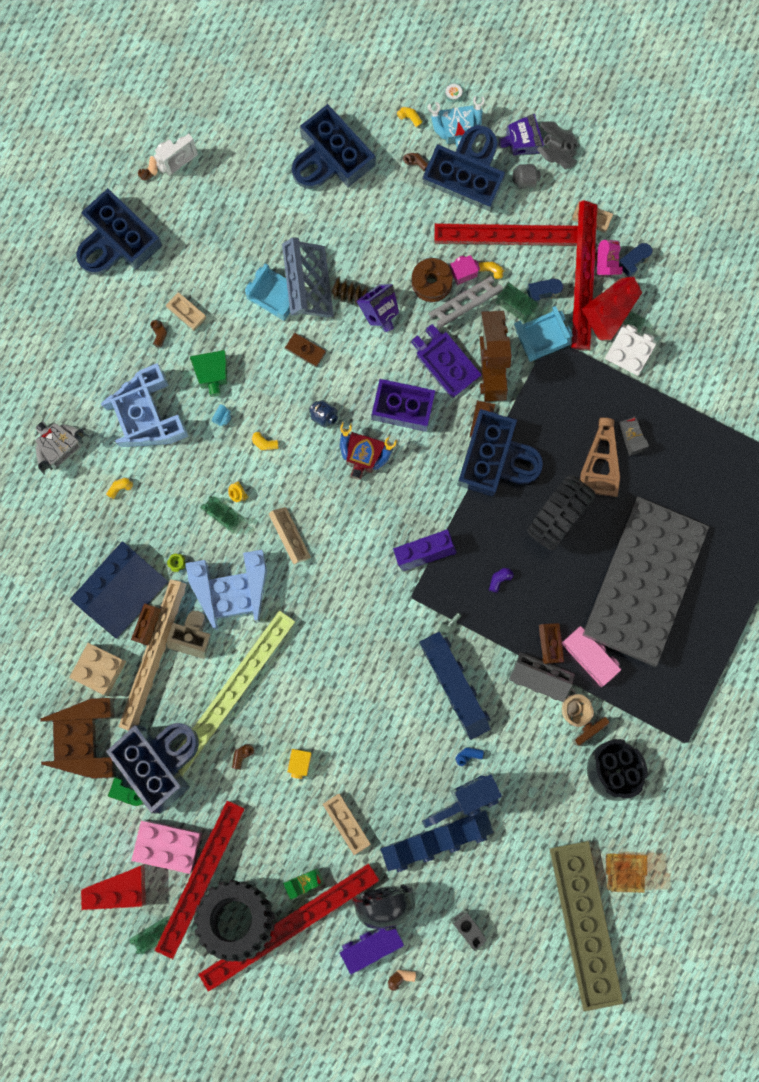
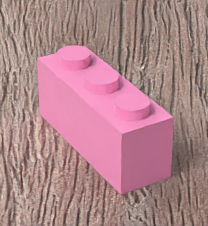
(591, 657)

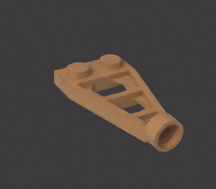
(603, 484)

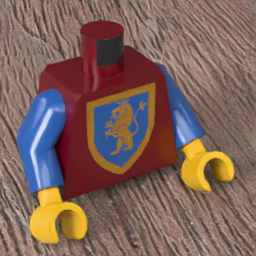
(364, 452)

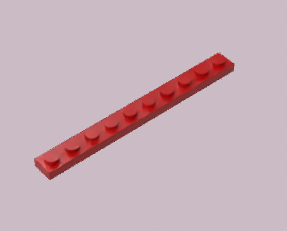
(295, 923)

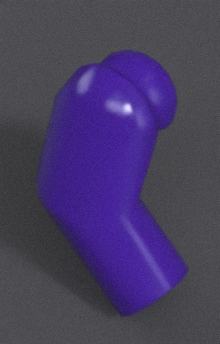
(498, 577)

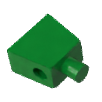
(211, 370)

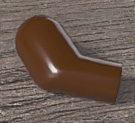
(415, 159)
(160, 332)

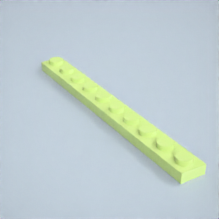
(239, 682)

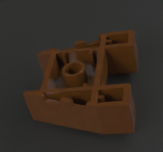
(495, 356)
(76, 739)

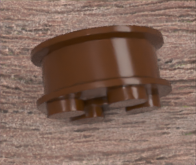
(435, 269)

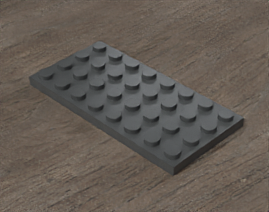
(645, 581)

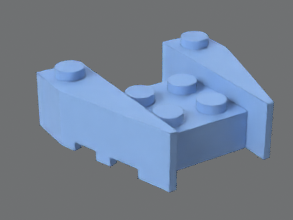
(139, 414)
(230, 594)

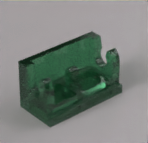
(517, 303)
(221, 514)
(149, 937)

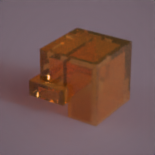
(626, 872)

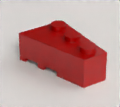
(612, 307)
(119, 891)

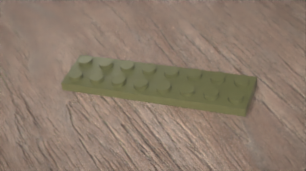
(585, 926)

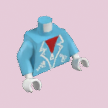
(452, 123)

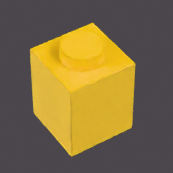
(299, 763)

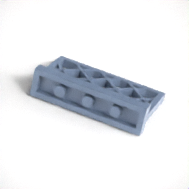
(296, 277)

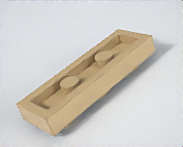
(289, 535)
(346, 824)

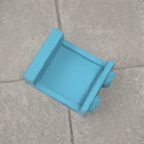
(269, 292)
(543, 334)

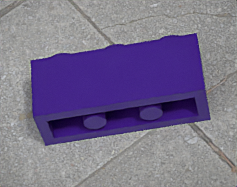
(424, 550)
(370, 948)

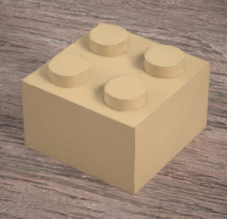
(97, 669)

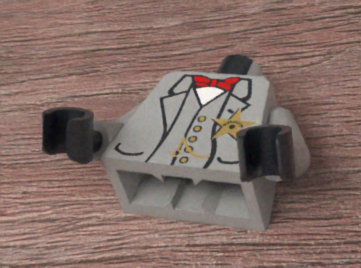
(56, 444)

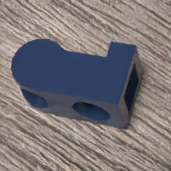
(638, 255)
(548, 288)

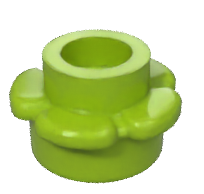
(176, 567)

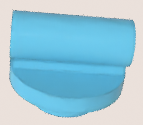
(221, 416)

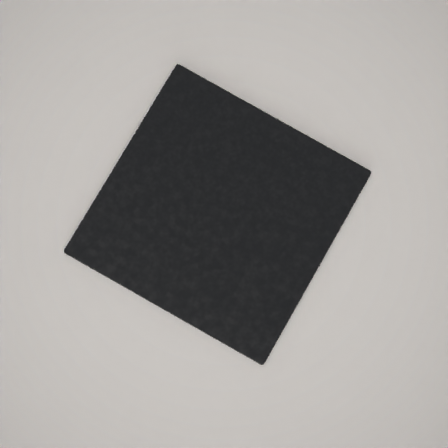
(688, 468)

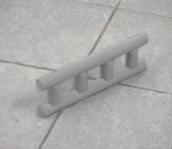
(471, 294)

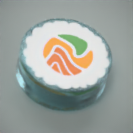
(453, 92)

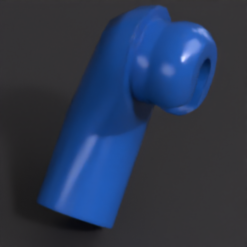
(468, 753)

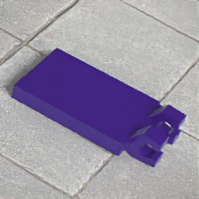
(445, 361)

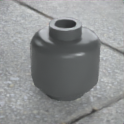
(526, 176)

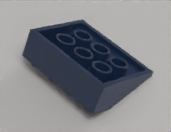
(118, 590)

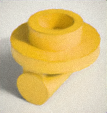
(237, 492)

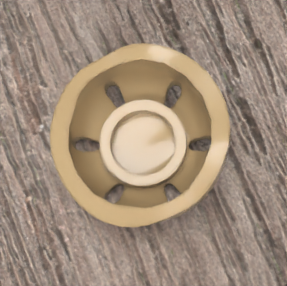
(572, 707)

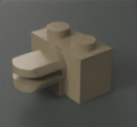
(190, 638)

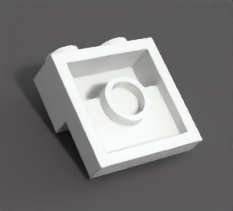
(173, 156)
(631, 349)

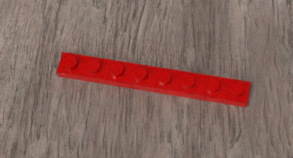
(505, 234)
(584, 274)
(199, 880)

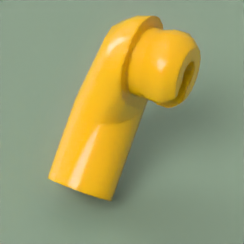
(411, 114)
(493, 267)
(259, 441)
(117, 485)

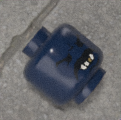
(323, 413)

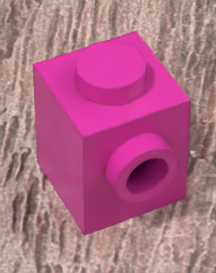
(464, 269)

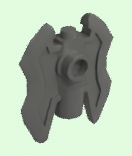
(560, 145)

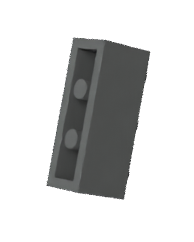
(541, 677)

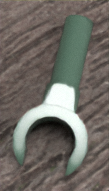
(445, 628)

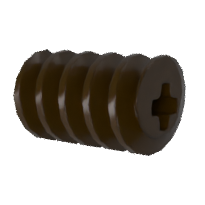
(348, 291)

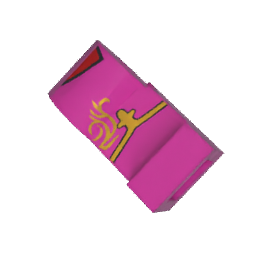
(608, 258)

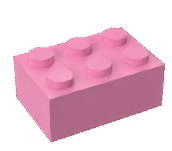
(166, 846)

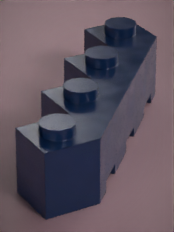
(459, 693)
(440, 839)

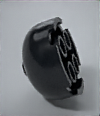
(617, 770)
(385, 907)

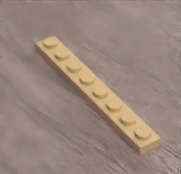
(152, 655)

